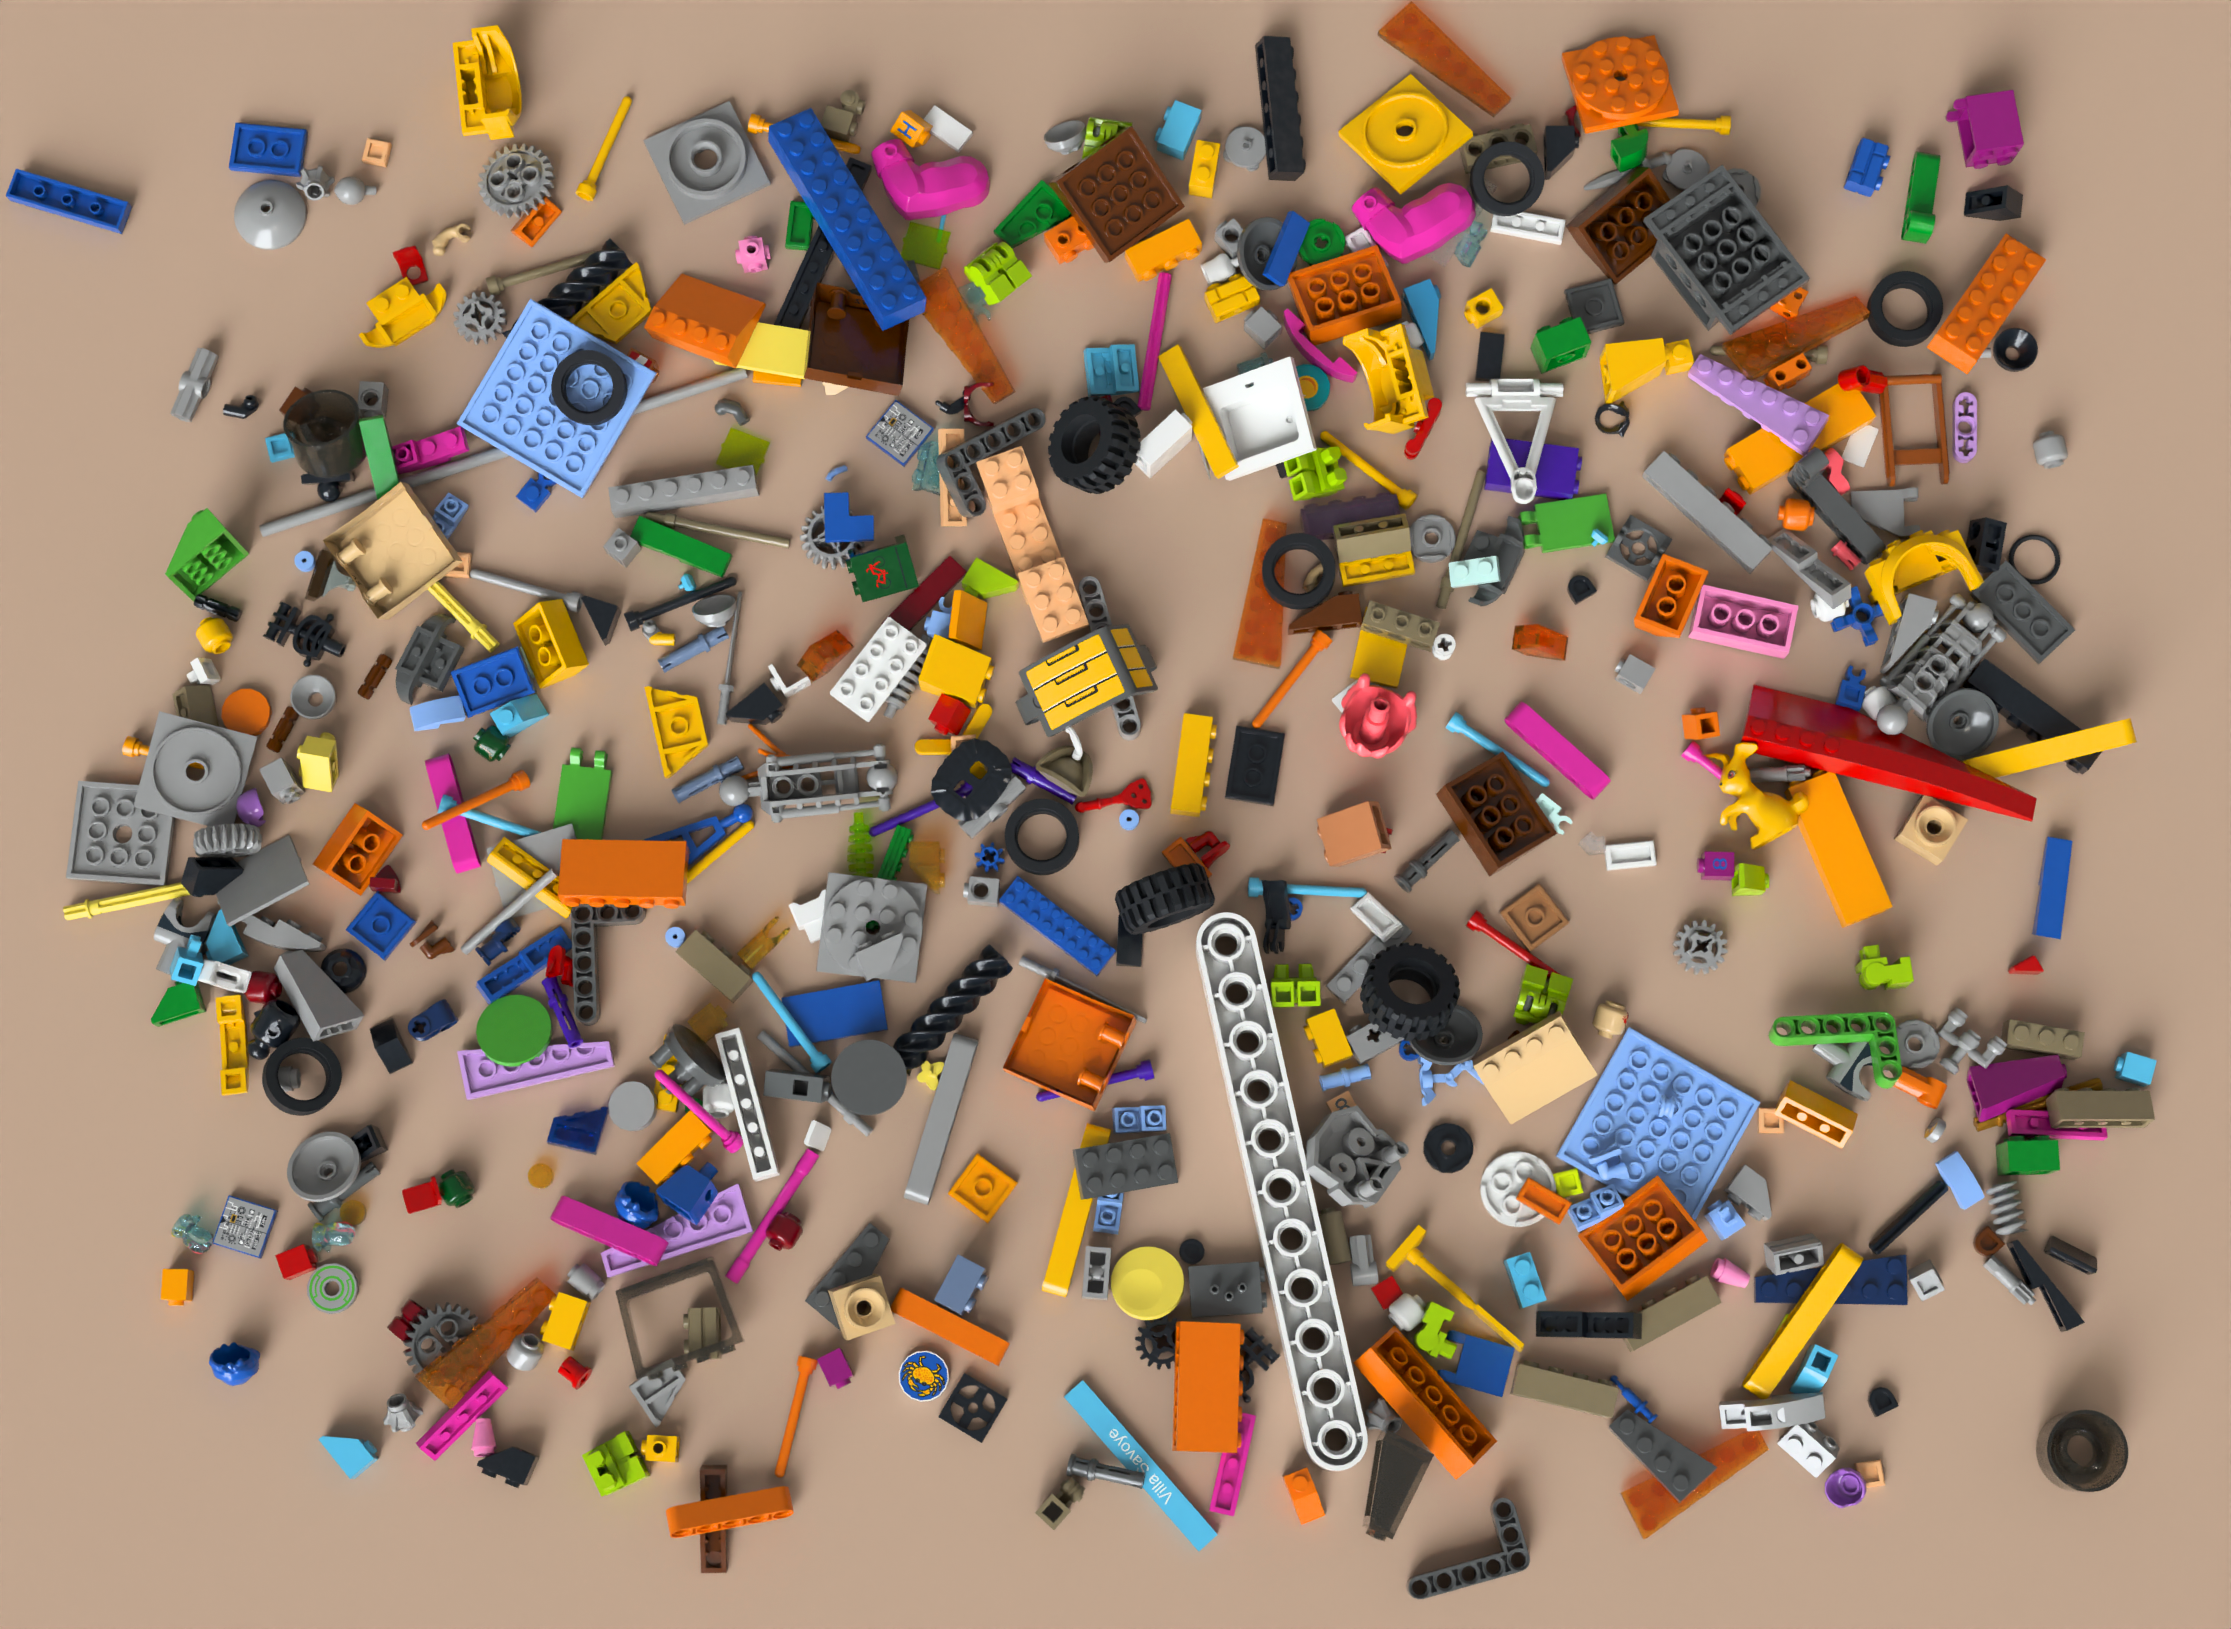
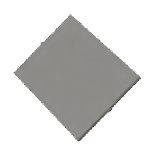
(544, 848)
(265, 880)

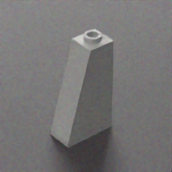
(316, 997)

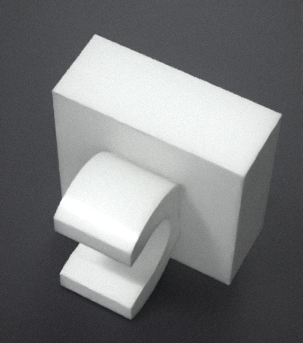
(203, 672)

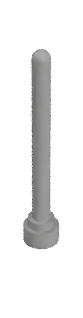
(571, 600)

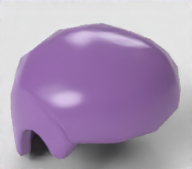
(250, 808)
(1845, 1487)

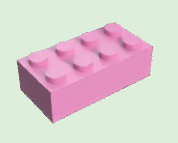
(1743, 621)

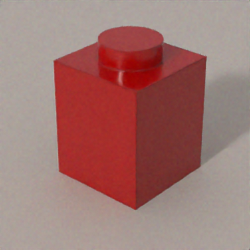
(949, 715)
(297, 1261)

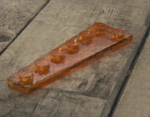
(1434, 51)
(962, 334)
(1774, 345)
(1262, 617)
(470, 1359)
(1654, 1506)

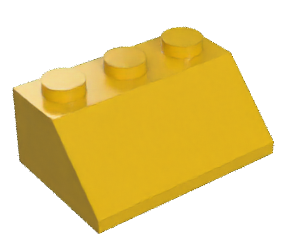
(550, 643)

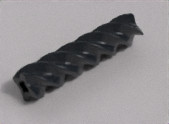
(585, 281)
(947, 1011)

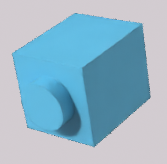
(2134, 1069)

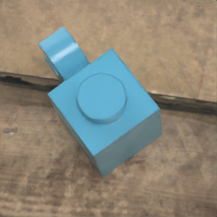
(187, 962)

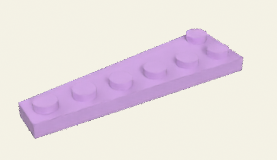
(486, 1078)

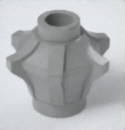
(315, 183)
(401, 1413)
(1383, 1416)

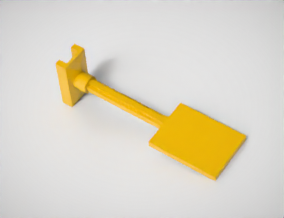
(1409, 1251)

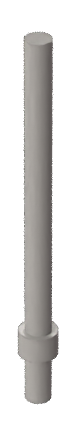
(849, 1116)

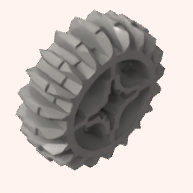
(811, 544)
(227, 840)

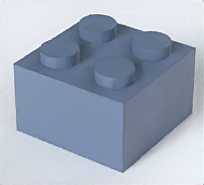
(961, 1285)

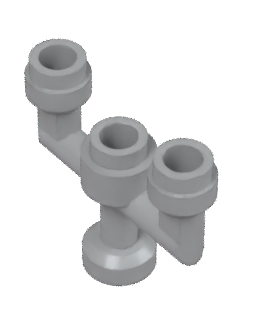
(1967, 1043)

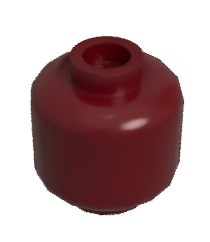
(263, 987)
(784, 1231)

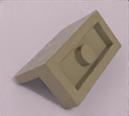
(196, 704)

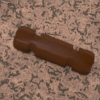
(374, 676)
(282, 730)

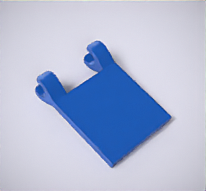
(1481, 1364)

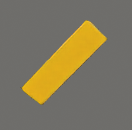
(525, 872)

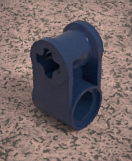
(435, 1019)

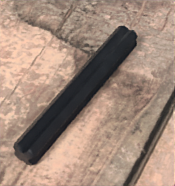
(1908, 1217)

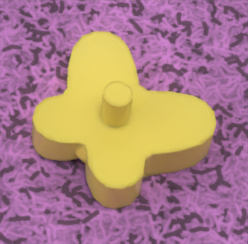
(930, 1074)

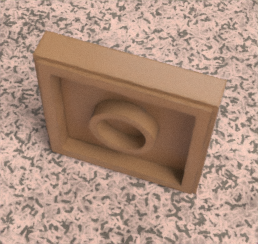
(1534, 917)

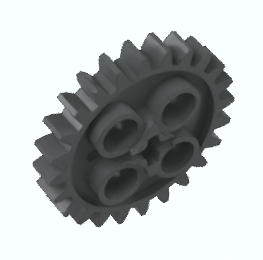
(461, 1328)

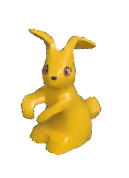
(1766, 810)

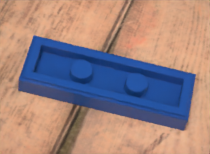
(1286, 248)

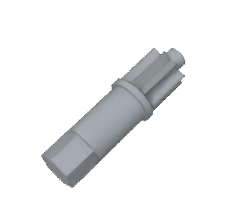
(1784, 773)
(2009, 1280)

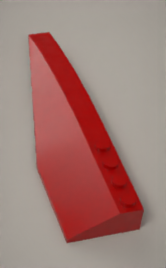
(1854, 746)

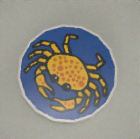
(923, 1376)

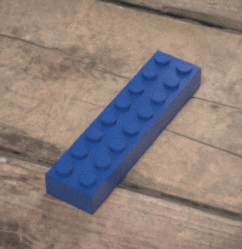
(68, 201)
(1057, 926)

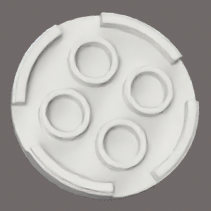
(1504, 1181)

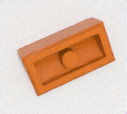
(533, 226)

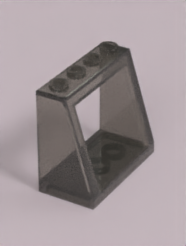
(1393, 1482)

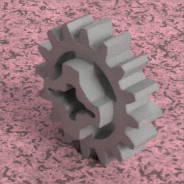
(471, 318)
(1695, 939)

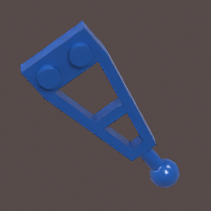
(741, 813)

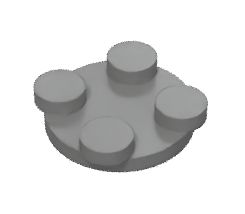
(1245, 148)
(1685, 169)

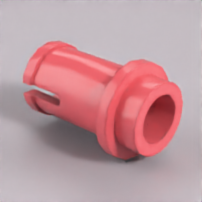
(1845, 554)

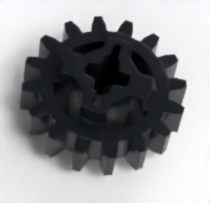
(1147, 1333)

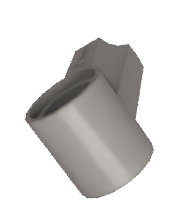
(1363, 1265)

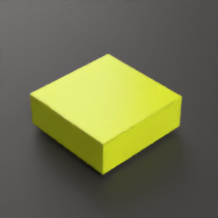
(1568, 1183)

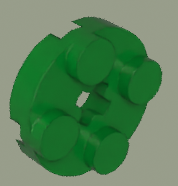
(1325, 231)

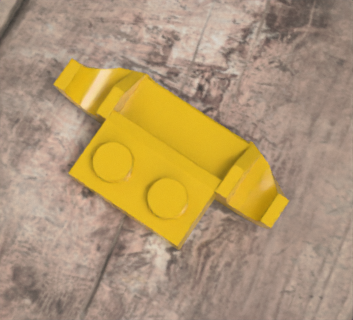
(402, 313)

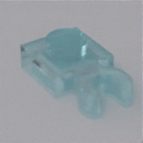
(1469, 246)
(975, 300)

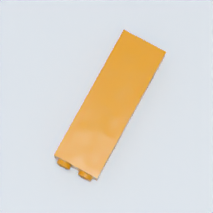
(1765, 458)
(1839, 850)

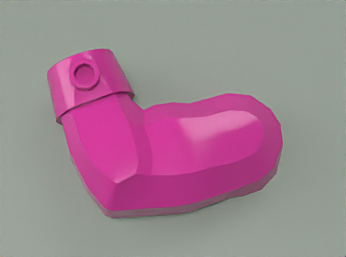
(930, 188)
(1420, 224)

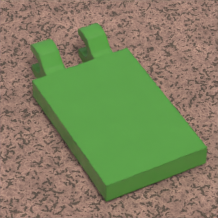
(1568, 523)
(584, 795)

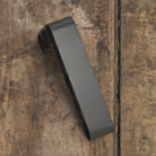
(981, 450)
(1832, 508)
(590, 951)
(1479, 1564)

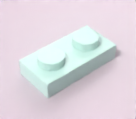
(1474, 571)

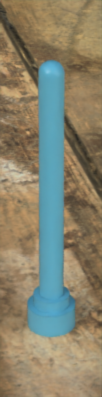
(1459, 725)
(447, 802)
(1255, 889)
(818, 1059)

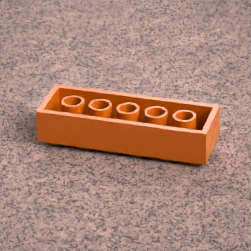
(1986, 303)
(1425, 1402)

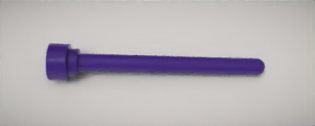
(964, 790)
(1143, 1071)

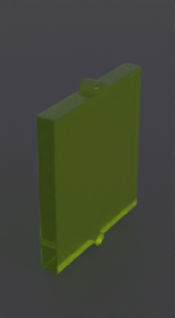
(925, 245)
(742, 450)

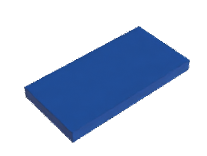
(837, 1012)

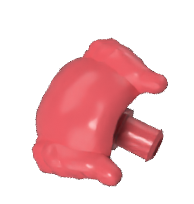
(1376, 718)

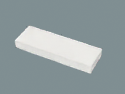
(1530, 227)

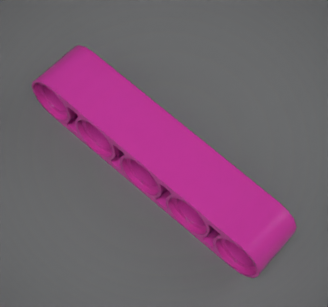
(1557, 750)
(458, 829)
(609, 1230)

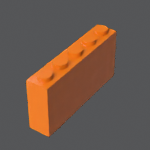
(623, 873)
(1207, 1387)

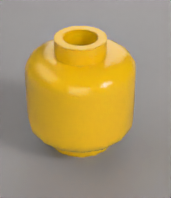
(214, 635)

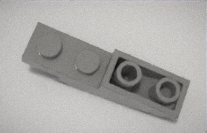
(283, 935)
(1772, 1413)

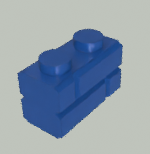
(1866, 167)

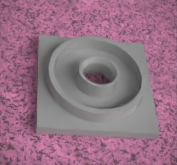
(706, 190)

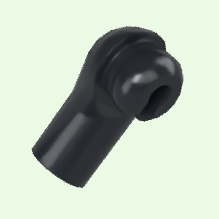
(247, 408)

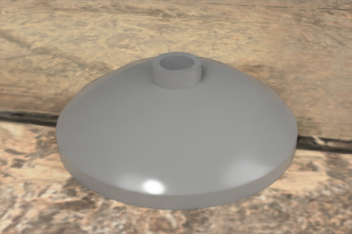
(278, 225)
(316, 1159)

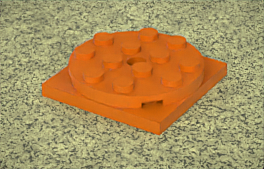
(1611, 103)

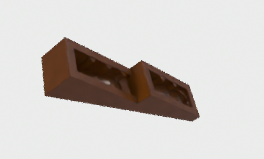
(713, 1544)

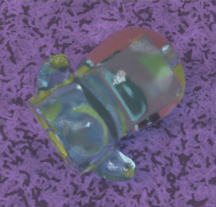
(335, 1233)
(193, 1236)

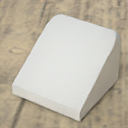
(817, 1136)

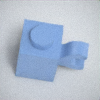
(939, 621)
(1724, 1219)

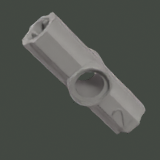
(194, 385)
(1010, 794)

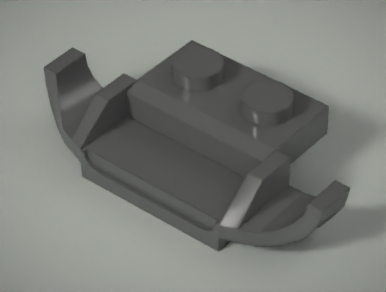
(1508, 549)
(427, 658)

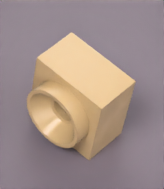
(1945, 822)
(878, 1310)

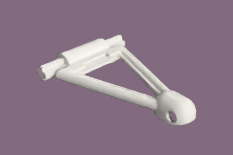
(1517, 396)

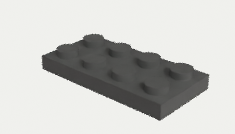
(2023, 612)
(1125, 1166)

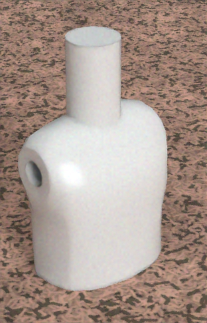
(1219, 269)

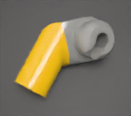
(655, 636)

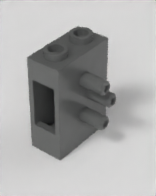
(1226, 1289)

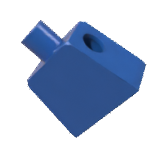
(690, 1191)

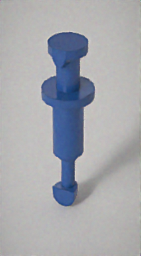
(1634, 1400)

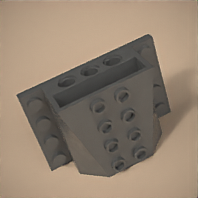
(1722, 253)

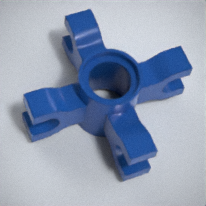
(1865, 627)

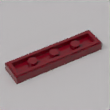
(928, 594)

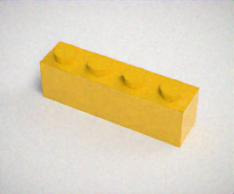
(1192, 764)

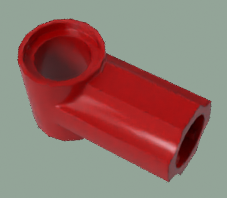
(1862, 379)

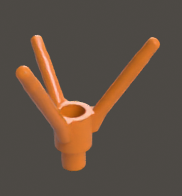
(779, 753)

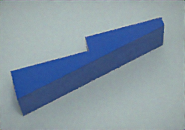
(2053, 888)
(522, 967)

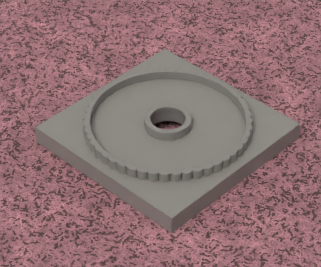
(183, 741)
(94, 847)

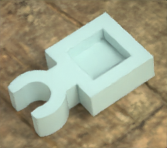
(1551, 811)

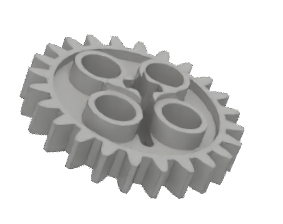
(516, 180)

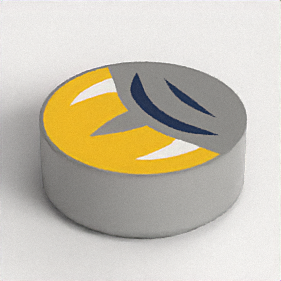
(1935, 1130)

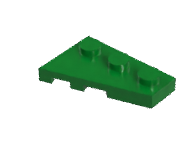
(1032, 216)

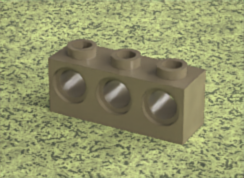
(1495, 136)
(1400, 626)

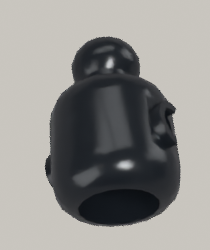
(272, 1027)

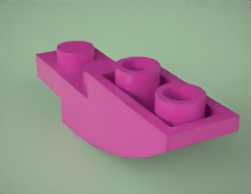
(430, 451)

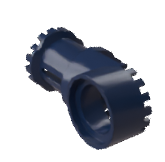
(495, 945)

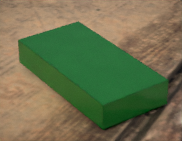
(799, 226)

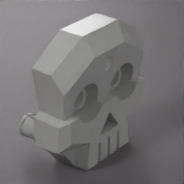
(1365, 1168)

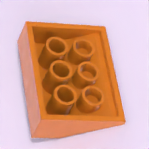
(1344, 295)
(705, 320)
(1643, 1238)

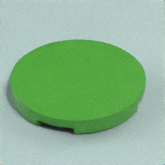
(514, 1030)

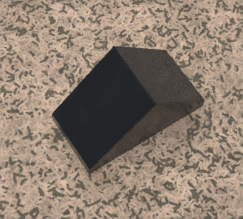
(603, 616)
(390, 1046)
(369, 1142)

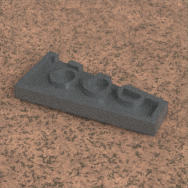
(856, 1263)
(1664, 1457)

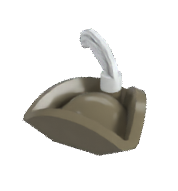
(1068, 767)

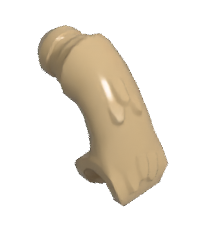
(442, 238)
(1311, 579)

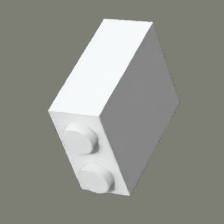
(1164, 443)

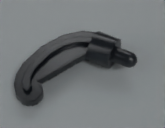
(954, 408)

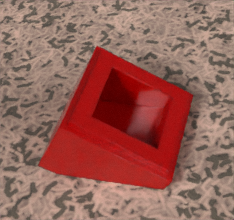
(2028, 966)

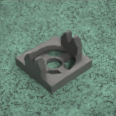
(1634, 524)

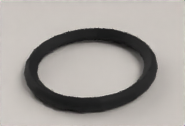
(2050, 544)

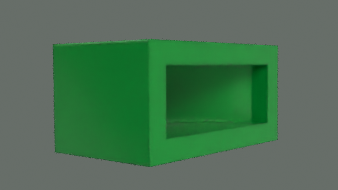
(178, 1003)

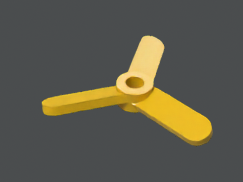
(943, 746)

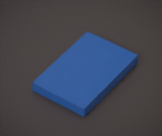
(268, 149)
(493, 681)

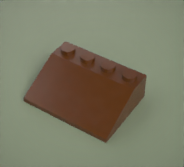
(1614, 228)
(1495, 813)

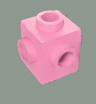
(753, 254)

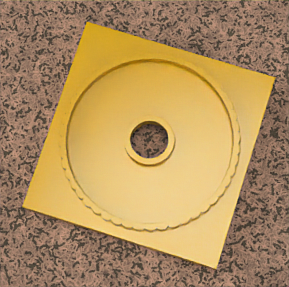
(1410, 157)

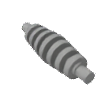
(899, 693)

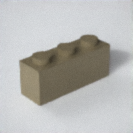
(1372, 538)
(715, 965)
(2042, 1039)

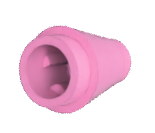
(1728, 1273)
(483, 1438)

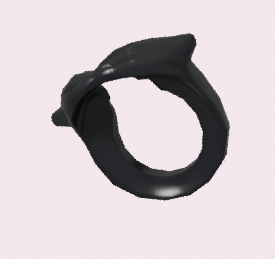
(1618, 409)

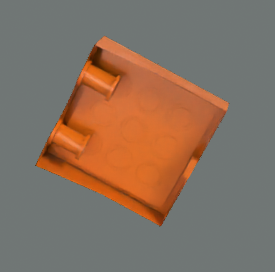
(1070, 1044)

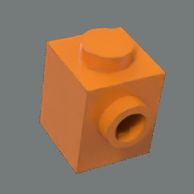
(1700, 724)

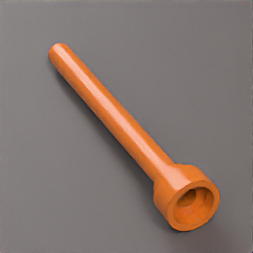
(1319, 642)
(517, 781)
(805, 1367)

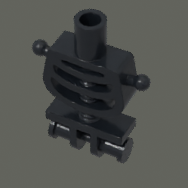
(320, 641)
(1251, 1356)

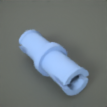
(1345, 1077)

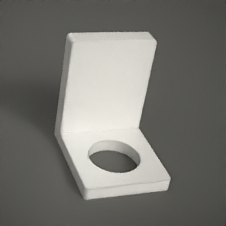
(791, 690)

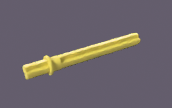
(472, 625)
(124, 901)

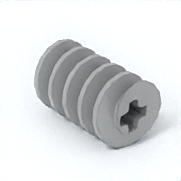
(2006, 1208)

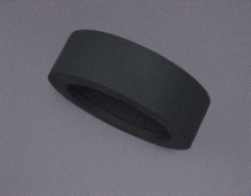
(1534, 169)
(1914, 282)
(561, 377)
(1303, 542)
(1036, 807)
(283, 1100)

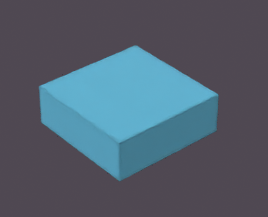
(279, 448)

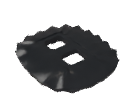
(985, 790)

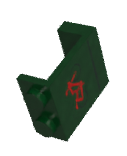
(882, 571)

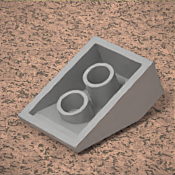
(1917, 616)

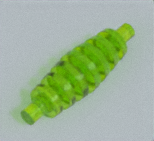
(860, 847)

